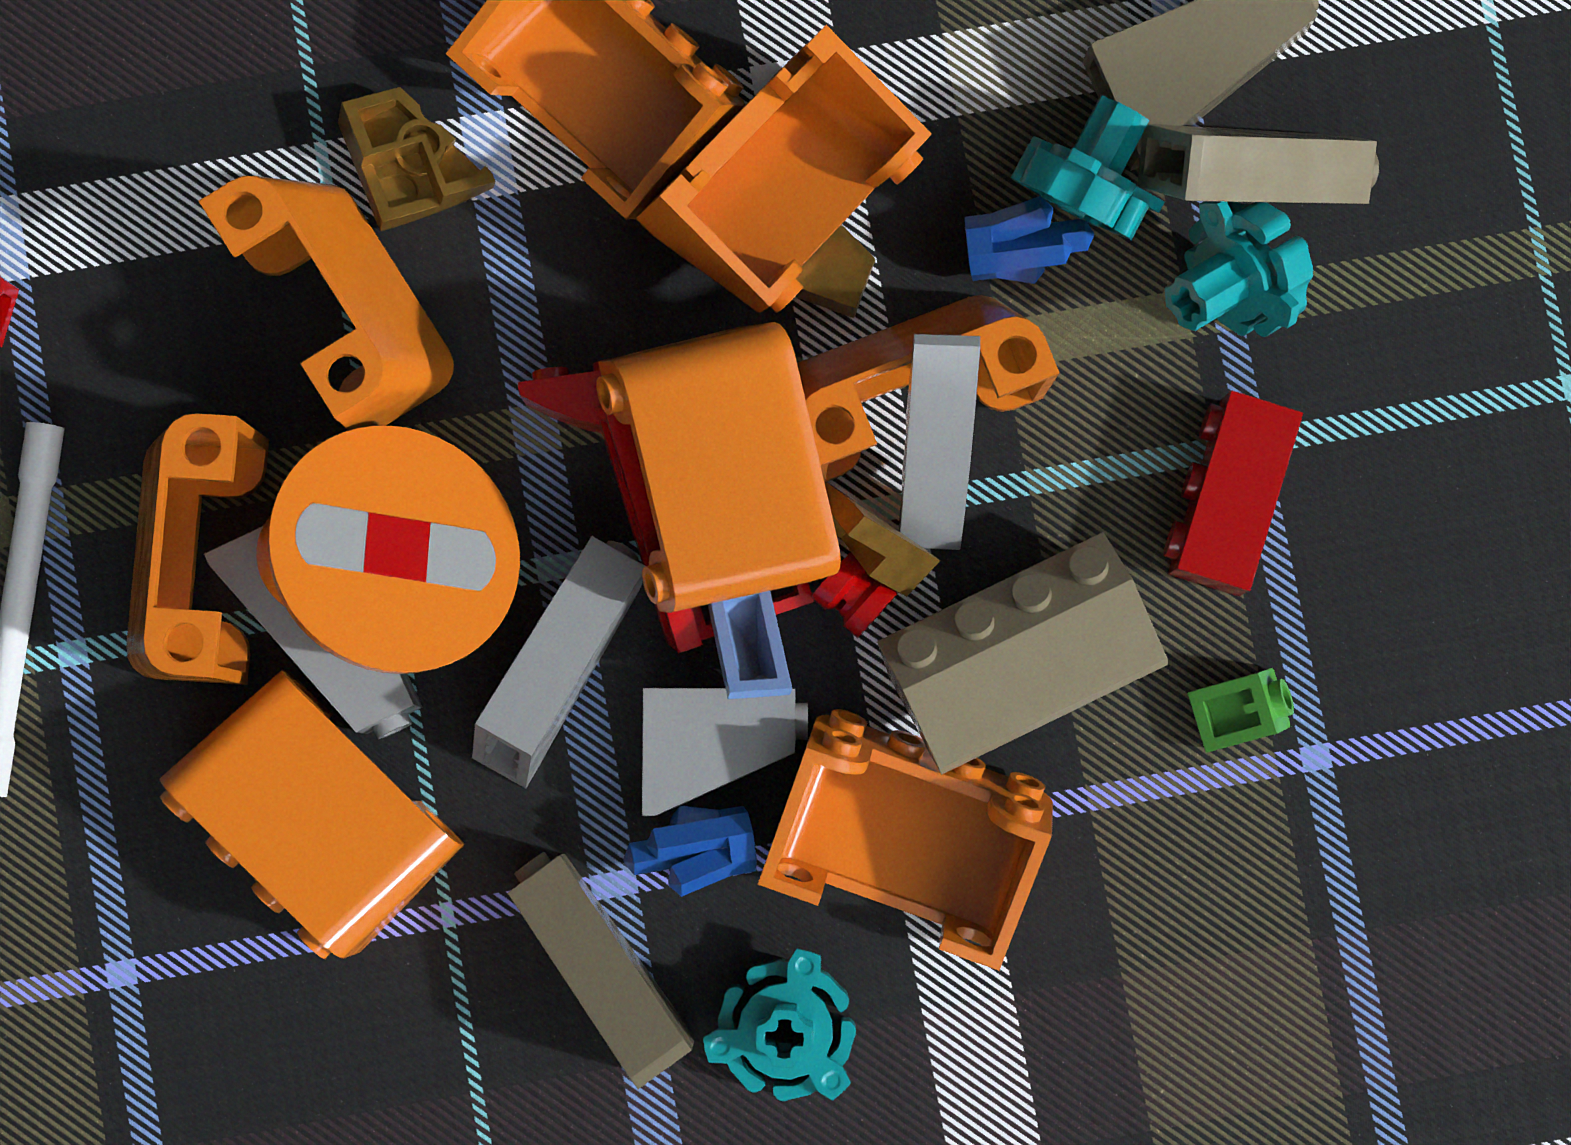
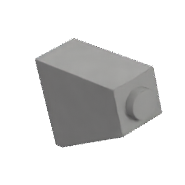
(705, 741)

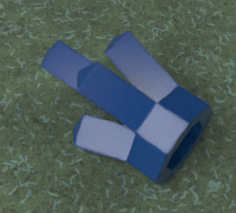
(1022, 241)
(697, 848)

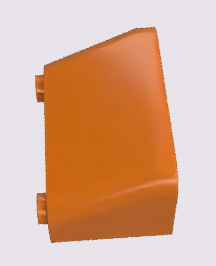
(786, 173)
(724, 465)

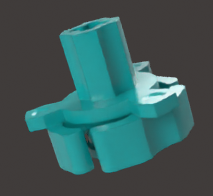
(1088, 176)
(1236, 272)
(808, 1015)

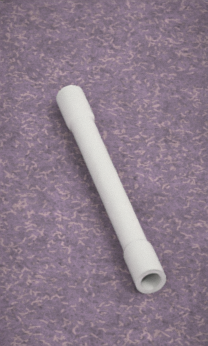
(37, 477)

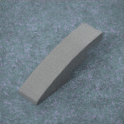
(938, 439)

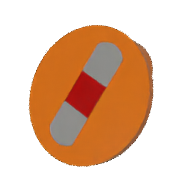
(391, 550)

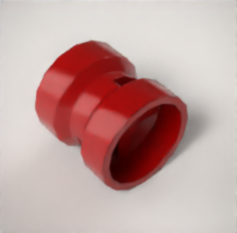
(854, 595)

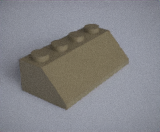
(1022, 652)

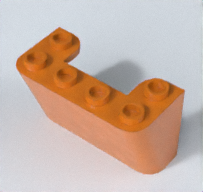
(605, 85)
(292, 221)
(1012, 373)
(187, 461)
(309, 818)
(896, 831)

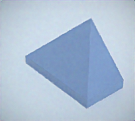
(750, 647)

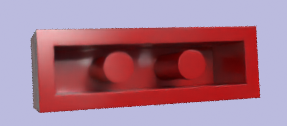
(1232, 492)

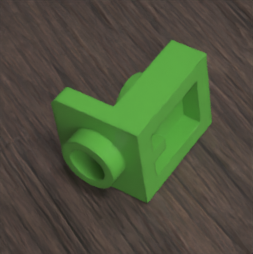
(1242, 709)

